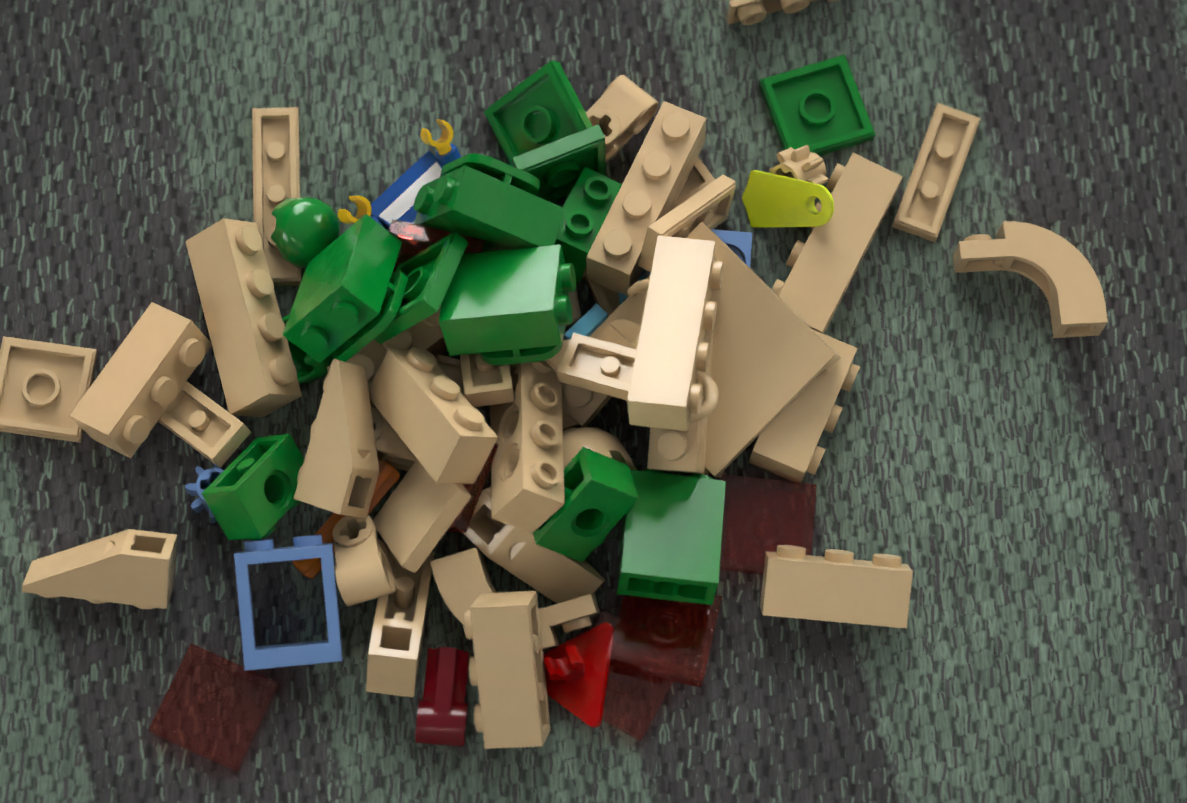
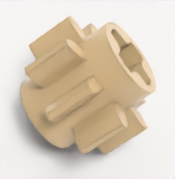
(801, 165)

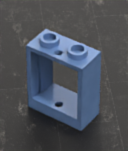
(290, 653)

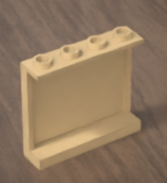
(758, 358)

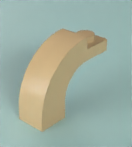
(1051, 263)
(466, 575)

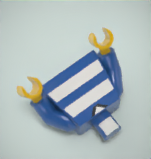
(399, 198)

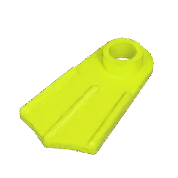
(785, 201)

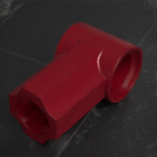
(442, 710)

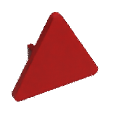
(579, 673)

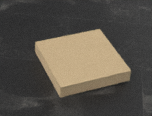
(43, 387)
(419, 515)

